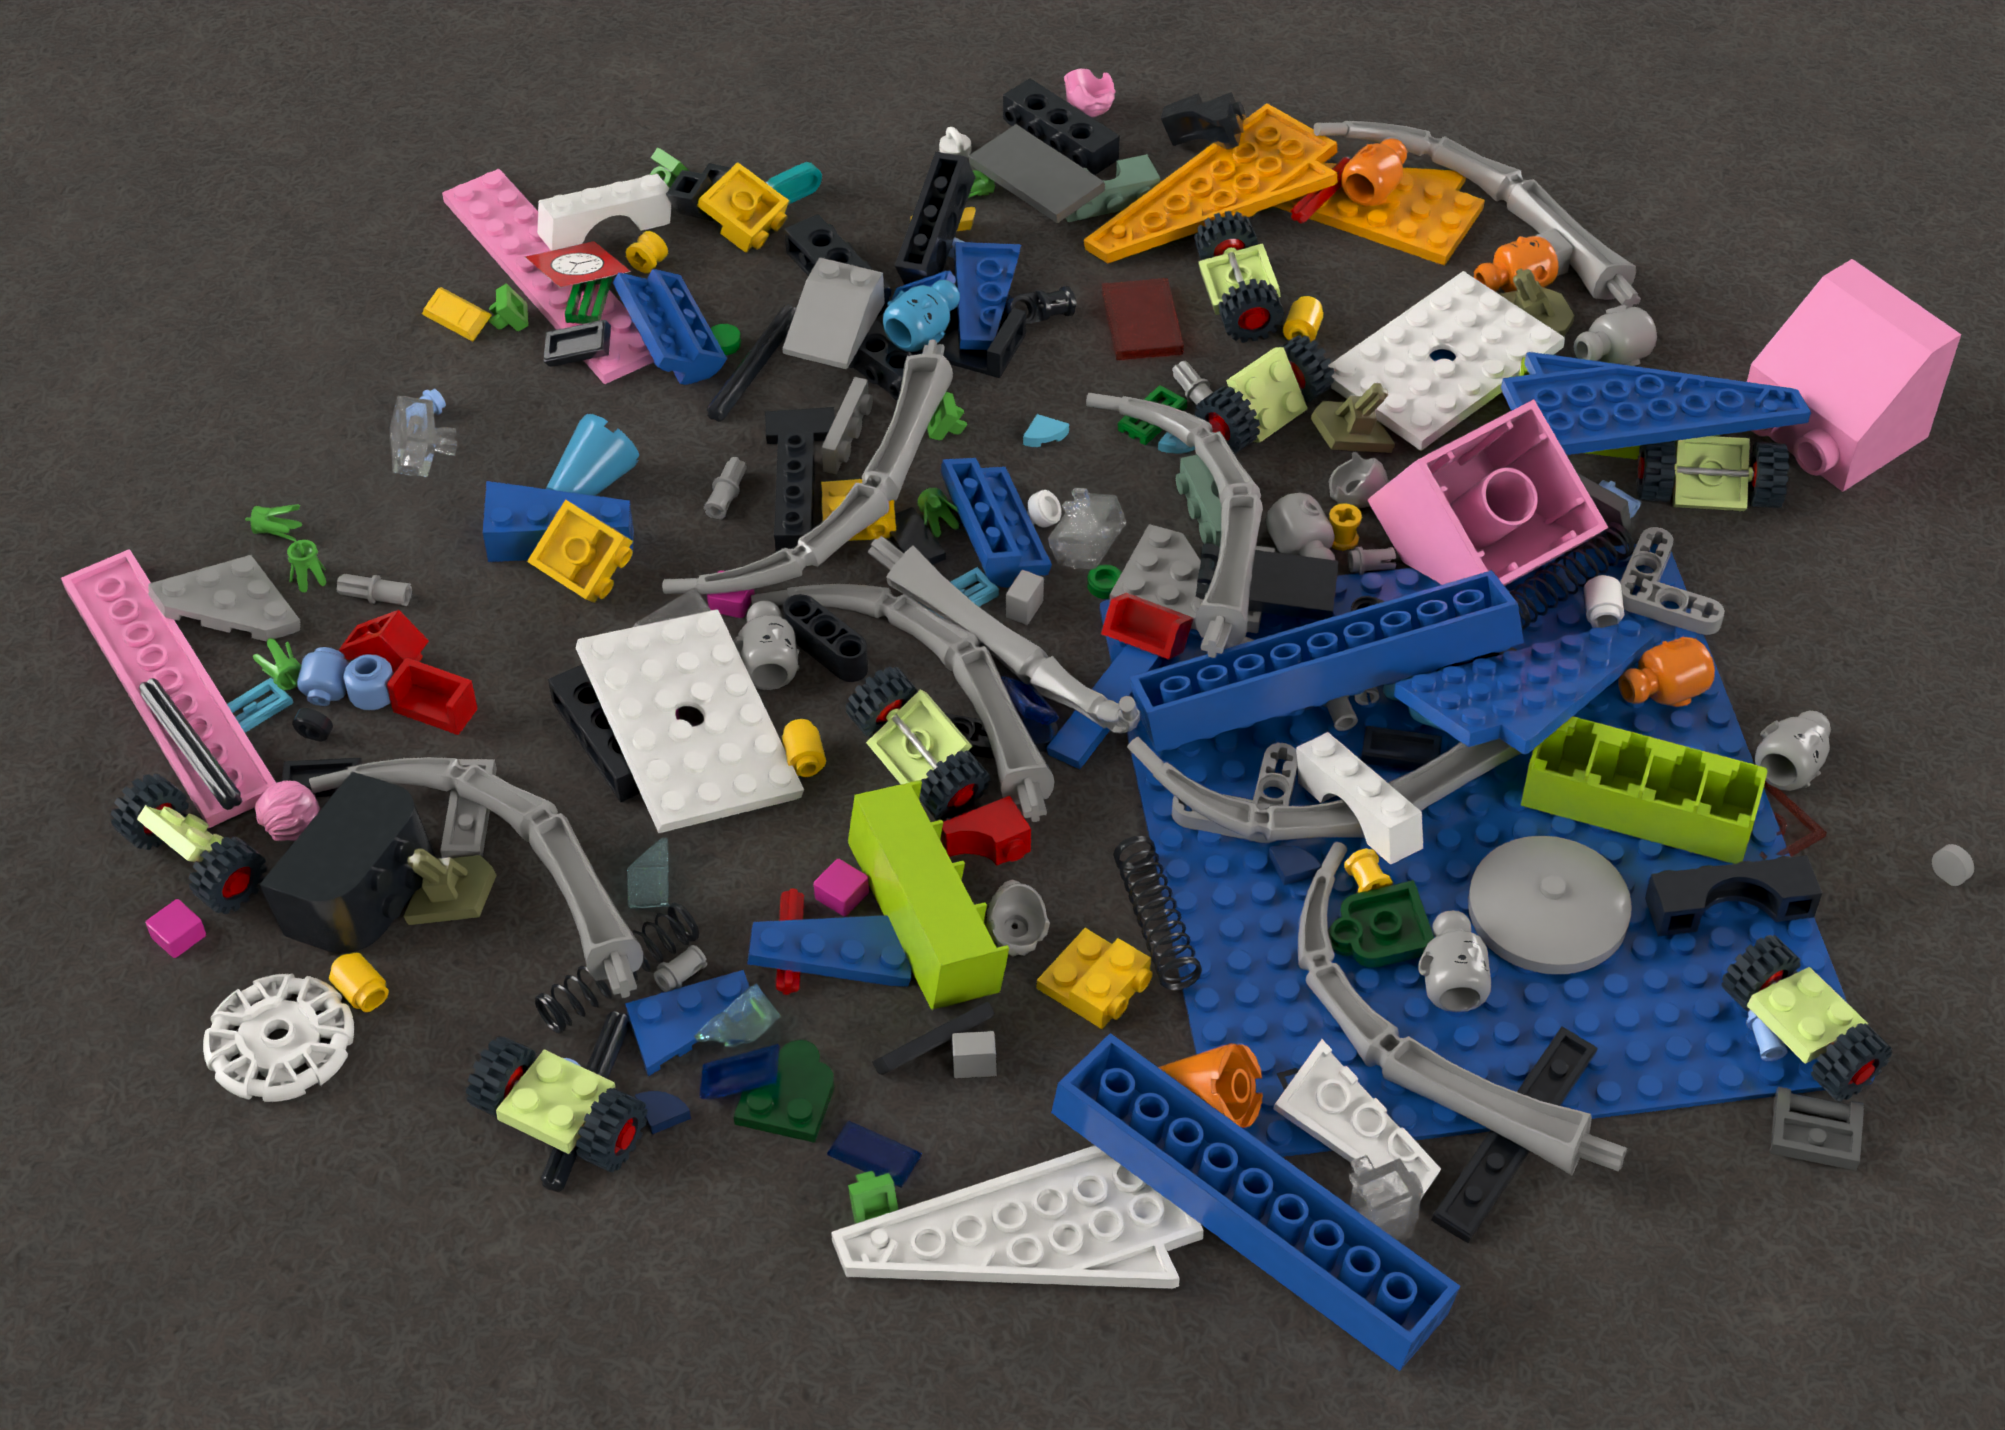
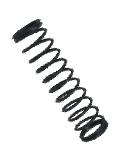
(1610, 548)
(1174, 963)
(561, 1014)

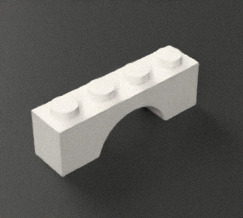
(569, 217)
(1386, 817)

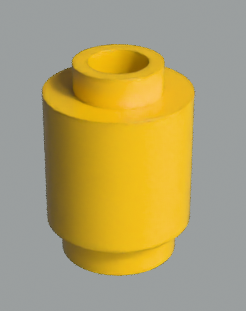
(1303, 318)
(803, 747)
(358, 982)

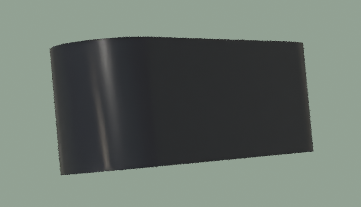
(827, 638)

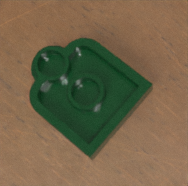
(1382, 926)
(797, 1099)

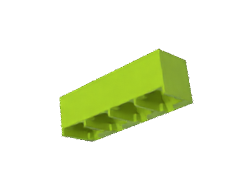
(1646, 788)
(925, 896)

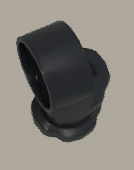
(1036, 300)

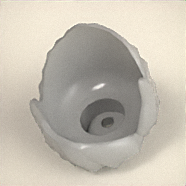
(1357, 481)
(1017, 906)

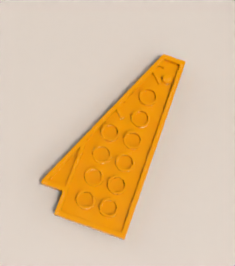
(1270, 166)
(1420, 217)

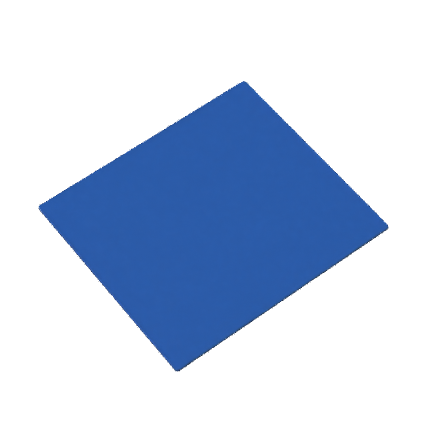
(1650, 1008)

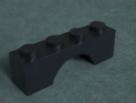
(1778, 886)

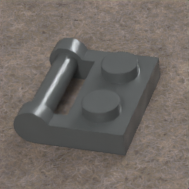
(1815, 1137)

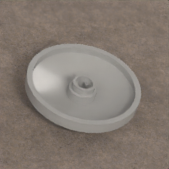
(1549, 905)

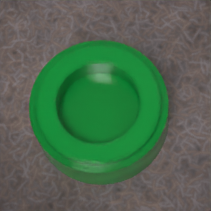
(727, 337)
(1102, 580)

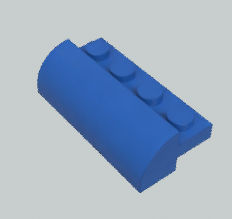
(671, 325)
(995, 520)

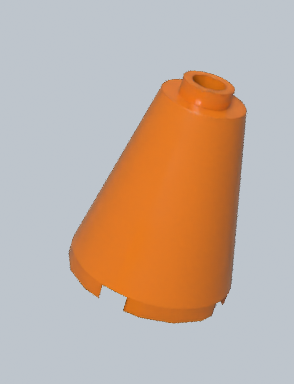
(1223, 1080)

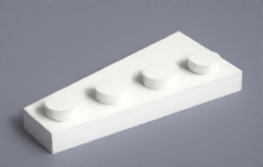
(1344, 1117)

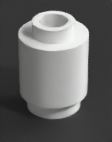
(1603, 601)

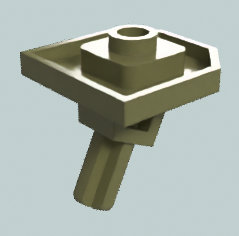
(1540, 302)
(1354, 423)
(449, 888)

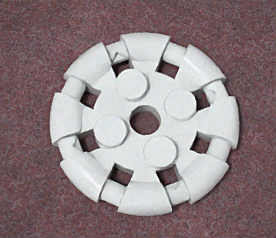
(283, 1055)

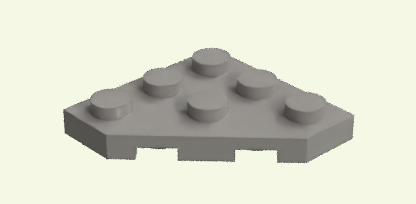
(1163, 572)
(226, 598)

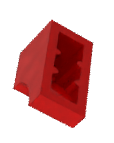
(388, 637)
(989, 831)

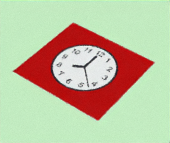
(577, 264)

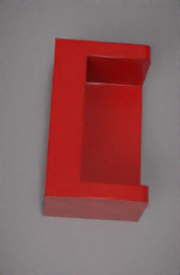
(1147, 625)
(432, 696)

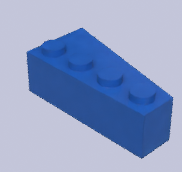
(521, 514)

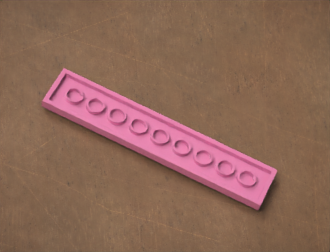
(508, 230)
(147, 645)

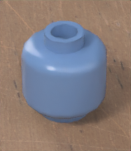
(323, 676)
(367, 682)

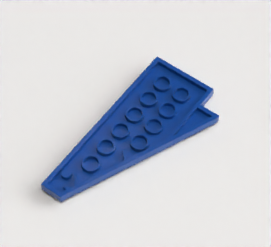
(1626, 406)
(1527, 690)

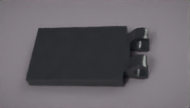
(1281, 583)

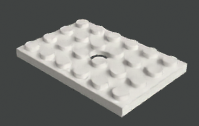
(1432, 396)
(684, 770)

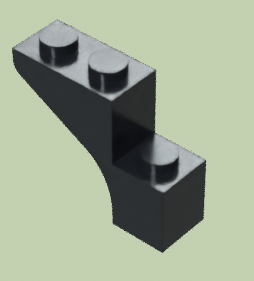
(1214, 120)

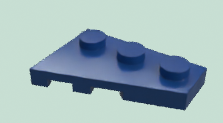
(668, 1021)

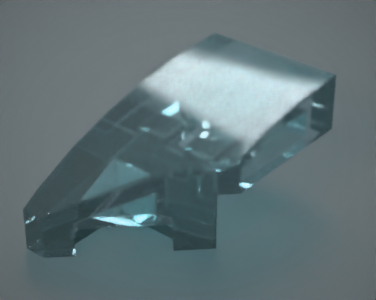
(649, 878)
(742, 1021)

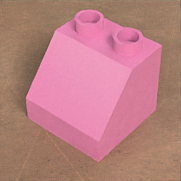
(1866, 370)
(1489, 503)

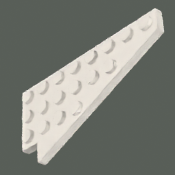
(1045, 1224)

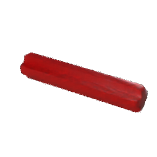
(1313, 201)
(790, 909)

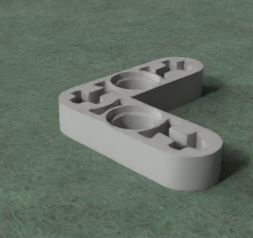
(1653, 592)
(1266, 779)

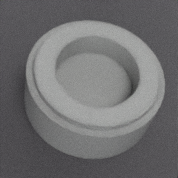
(1953, 864)

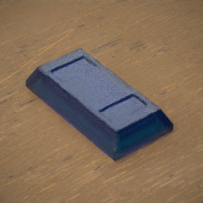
(1029, 701)
(740, 1073)
(874, 1152)

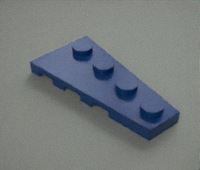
(984, 282)
(832, 947)

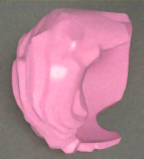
(1089, 93)
(286, 810)

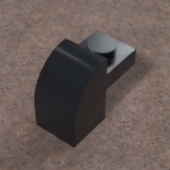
(691, 186)

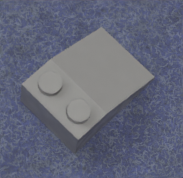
(834, 313)

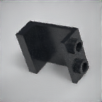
(999, 354)

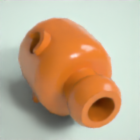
(1374, 172)
(1525, 253)
(1669, 673)

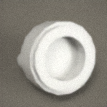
(955, 143)
(1044, 509)

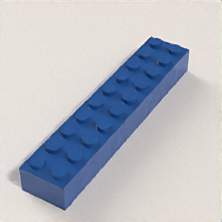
(1326, 660)
(1255, 1201)

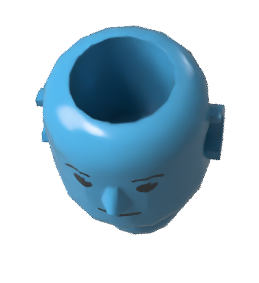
(920, 315)

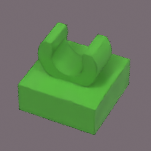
(668, 166)
(509, 309)
(946, 419)
(872, 1196)

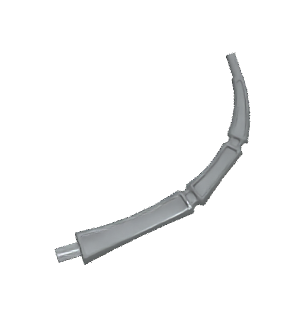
(1598, 266)
(922, 389)
(925, 584)
(1224, 609)
(1018, 761)
(1329, 819)
(606, 939)
(1541, 1127)

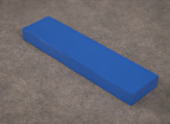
(1080, 734)

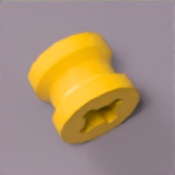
(647, 252)

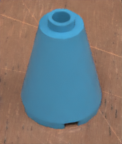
(593, 458)

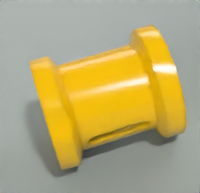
(1344, 521)
(1366, 871)

